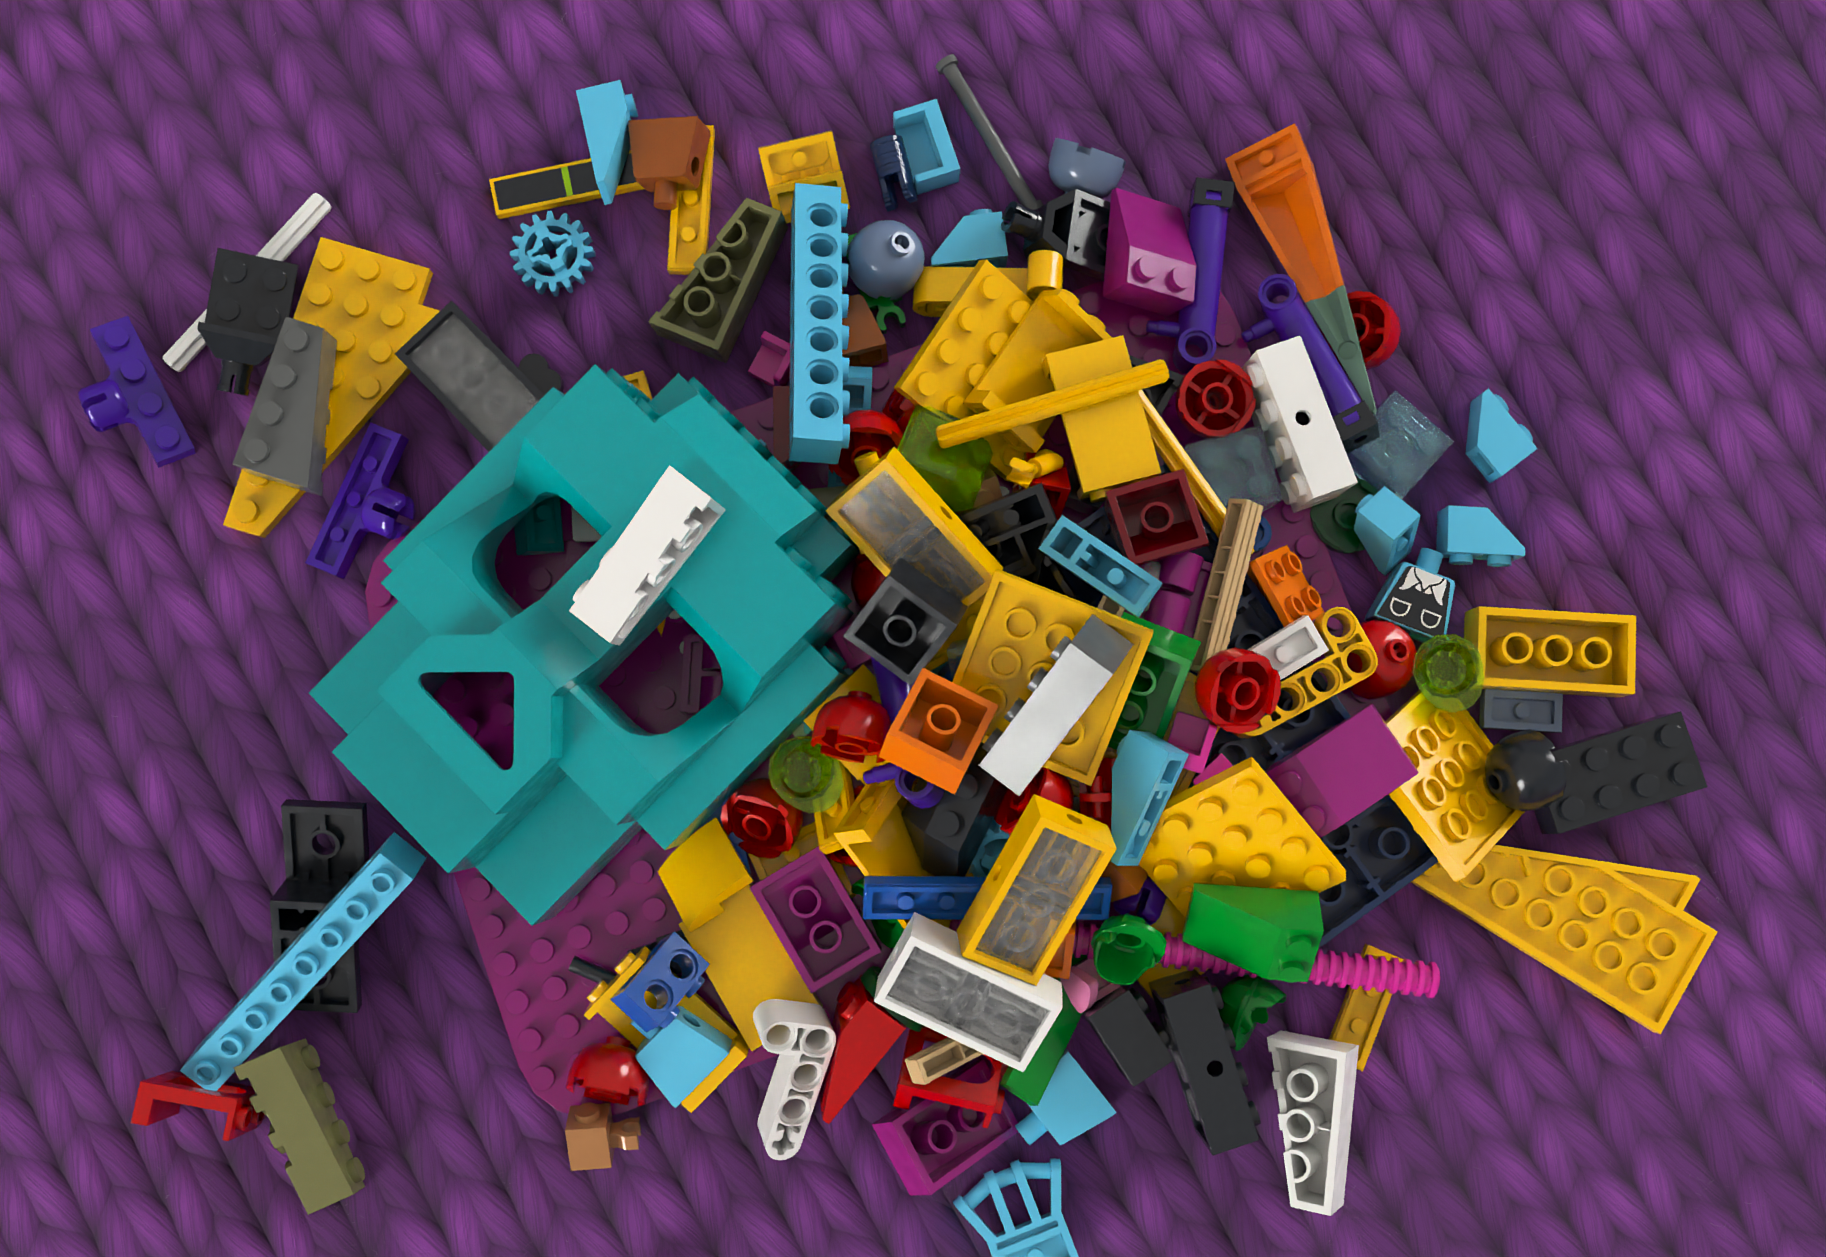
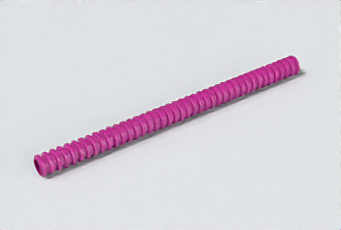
(1326, 967)

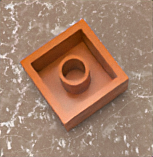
(938, 731)

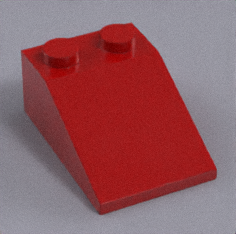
(862, 1039)

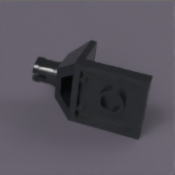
(1068, 225)
(246, 313)

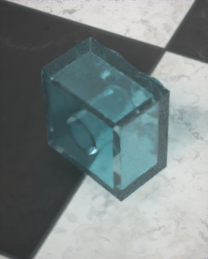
(1403, 451)
(1238, 467)

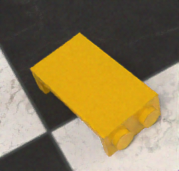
(1017, 371)
(1109, 437)
(878, 836)
(747, 961)
(626, 968)

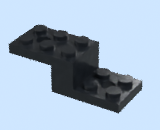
(312, 881)

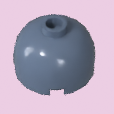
(1084, 168)
(885, 259)

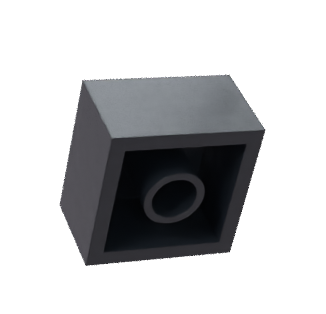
(906, 621)
(1128, 1035)

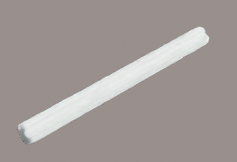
(278, 248)

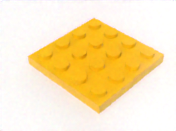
(964, 347)
(1015, 638)
(1450, 794)
(1236, 834)

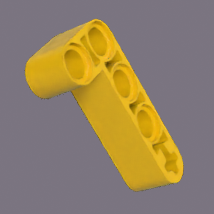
(940, 285)
(1333, 666)

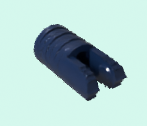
(893, 167)

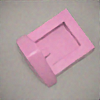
(1086, 985)

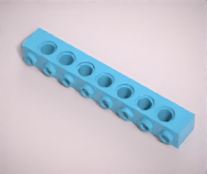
(817, 326)
(304, 962)

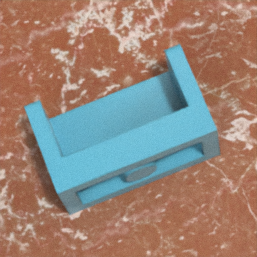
(927, 146)

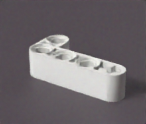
(804, 1046)

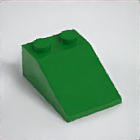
(1156, 683)
(1257, 928)

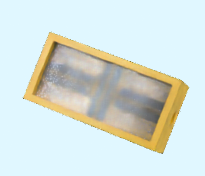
(898, 515)
(1035, 890)

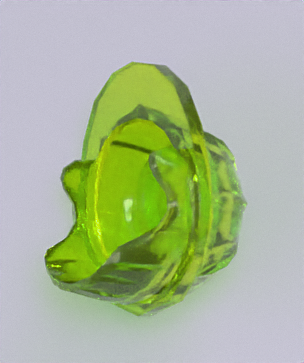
(1449, 672)
(805, 775)

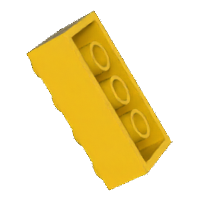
(1554, 650)

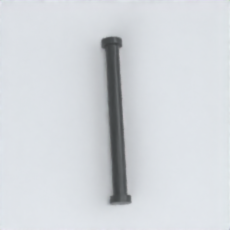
(949, 68)

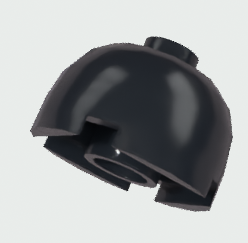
(1524, 771)

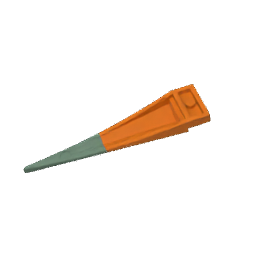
(1288, 206)

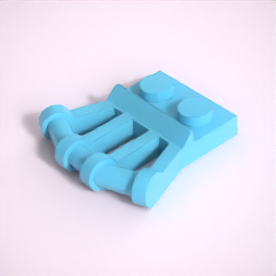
(1038, 1237)

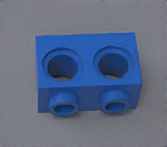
(658, 979)

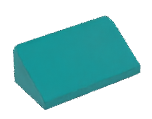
(540, 529)

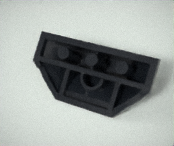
(1014, 528)
(954, 828)

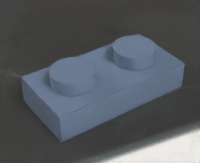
(1521, 710)

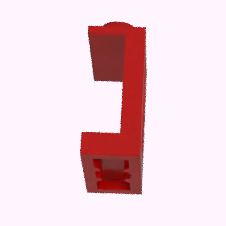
(163, 1095)
(973, 1096)

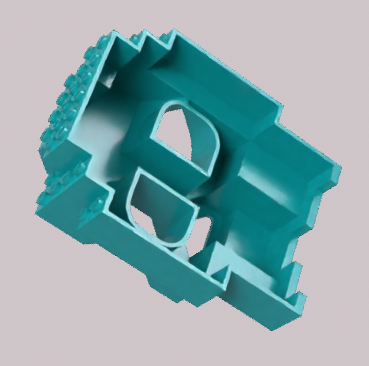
(580, 765)

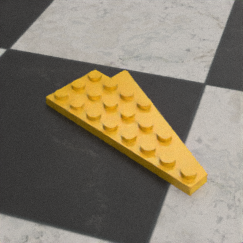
(371, 311)
(1590, 921)

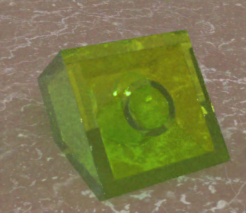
(952, 471)

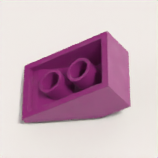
(1148, 255)
(1343, 771)
(816, 919)
(941, 1140)

